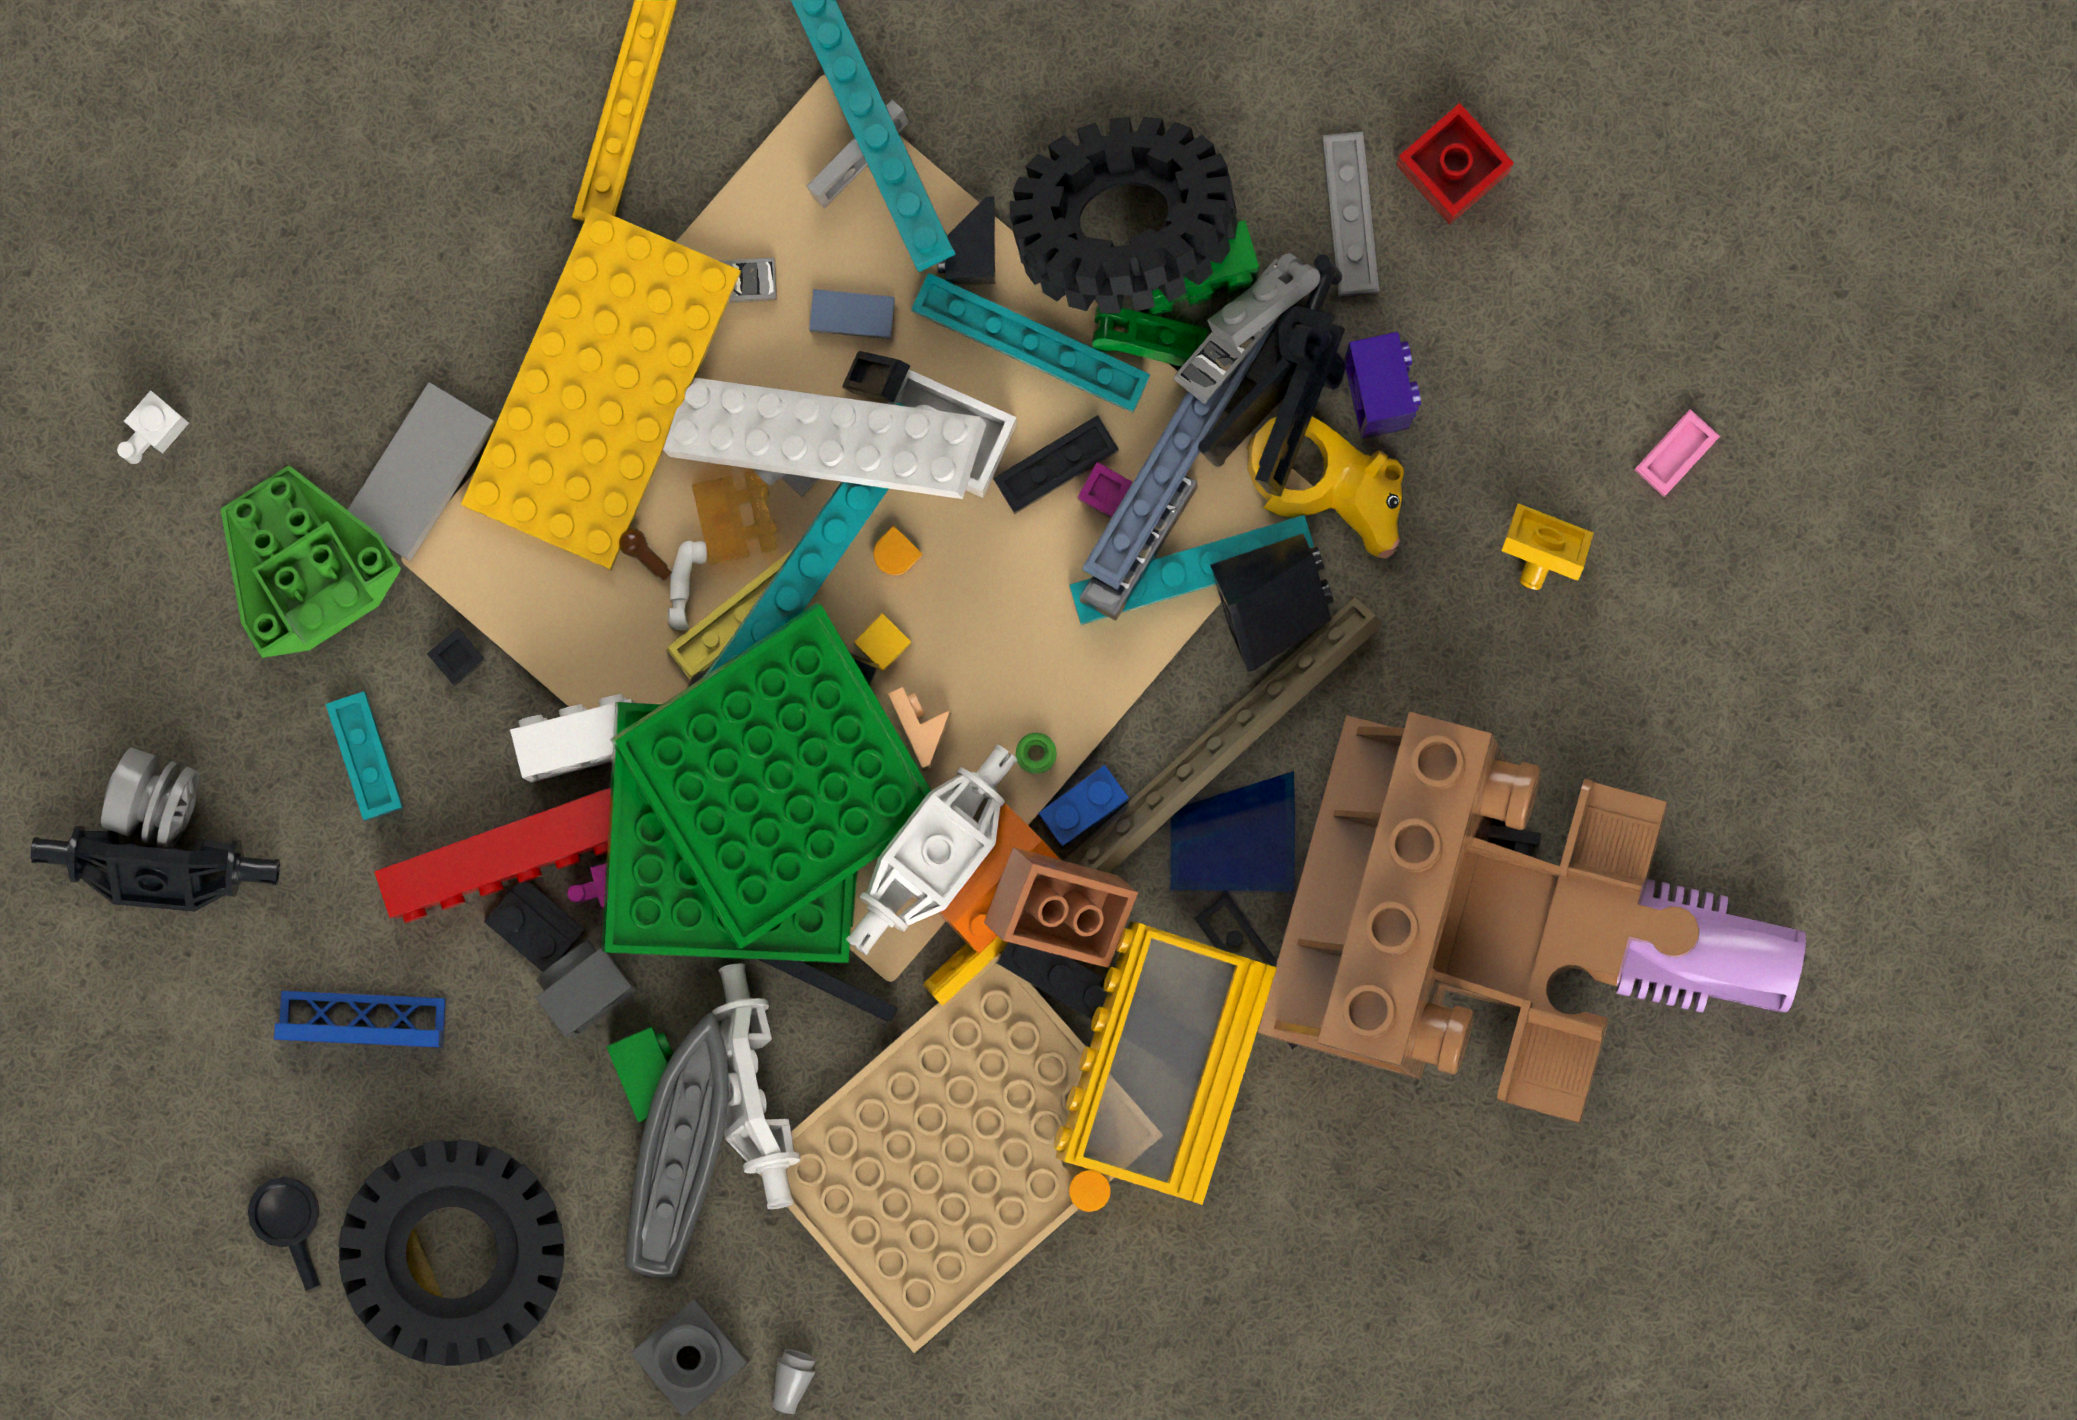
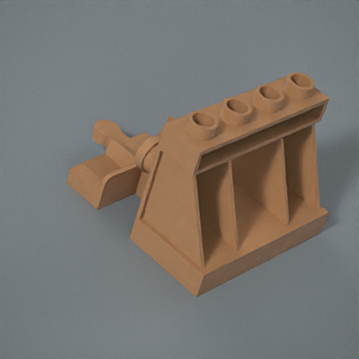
(1418, 903)

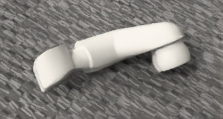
(688, 553)

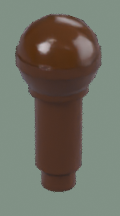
(635, 545)

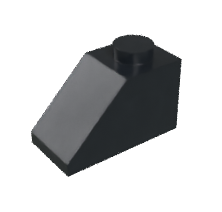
(974, 247)

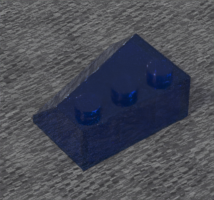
(1236, 841)

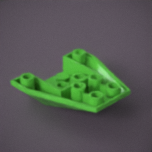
(301, 564)

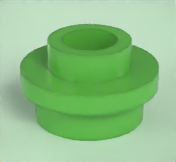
(1030, 741)

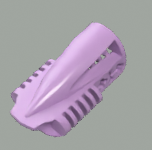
(1731, 961)

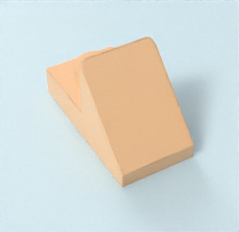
(925, 736)

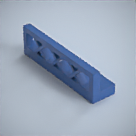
(360, 1035)

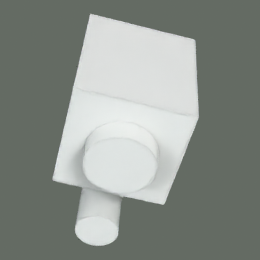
(154, 425)

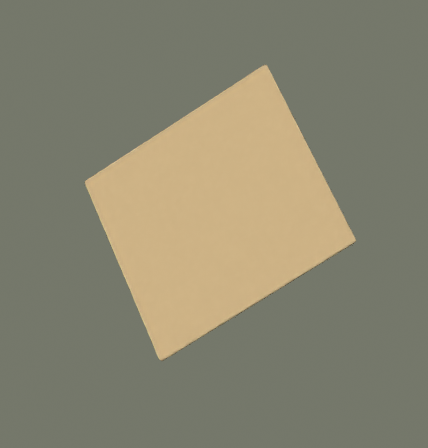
(992, 589)

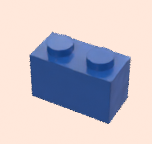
(1083, 806)

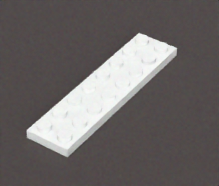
(826, 437)

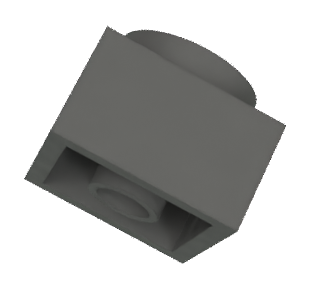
(583, 988)
(661, 1357)

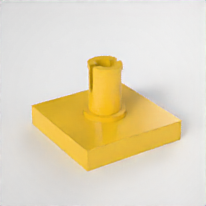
(1546, 546)

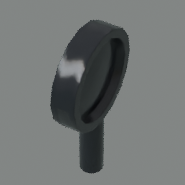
(284, 1215)

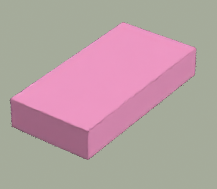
(1677, 453)

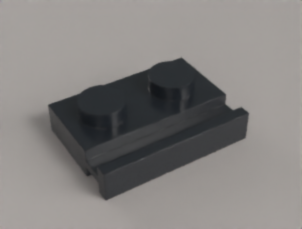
(534, 925)

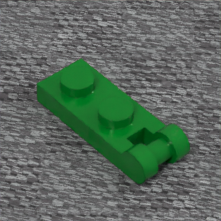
(1147, 336)

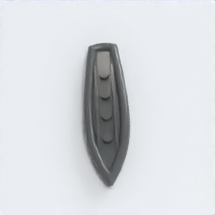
(678, 1152)

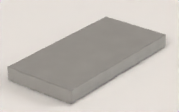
(421, 469)

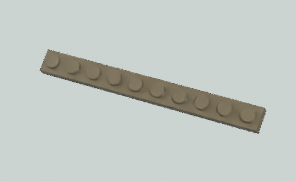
(1227, 738)

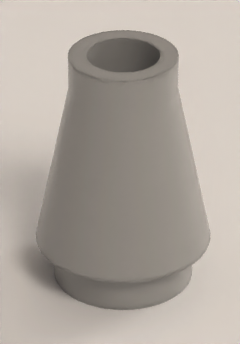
(792, 1378)

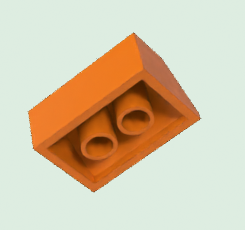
(971, 904)

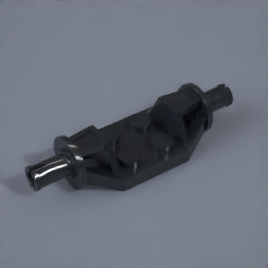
(154, 875)

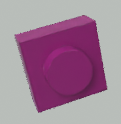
(1104, 490)

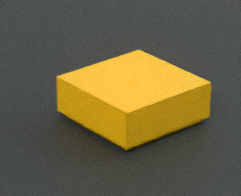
(882, 642)

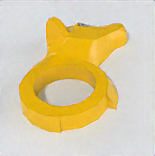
(1356, 485)

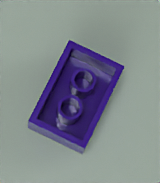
(1381, 385)

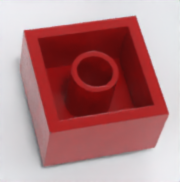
(1454, 163)

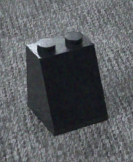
(1272, 597)

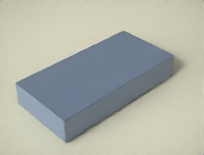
(852, 314)

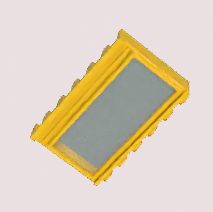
(1164, 1062)

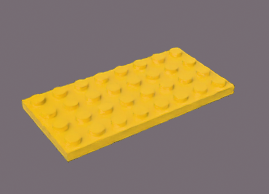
(600, 387)

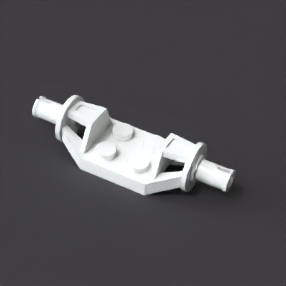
(934, 851)
(760, 1141)

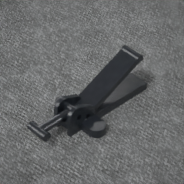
(1308, 364)

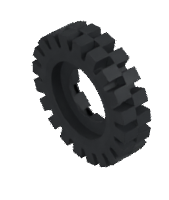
(1082, 267)
(377, 1237)

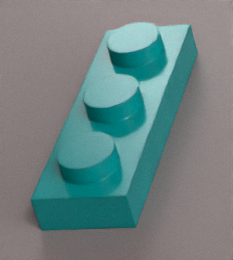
(364, 756)

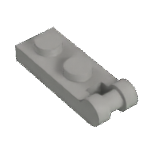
(1265, 300)

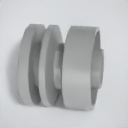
(140, 795)

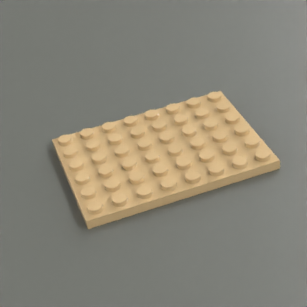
(943, 1154)

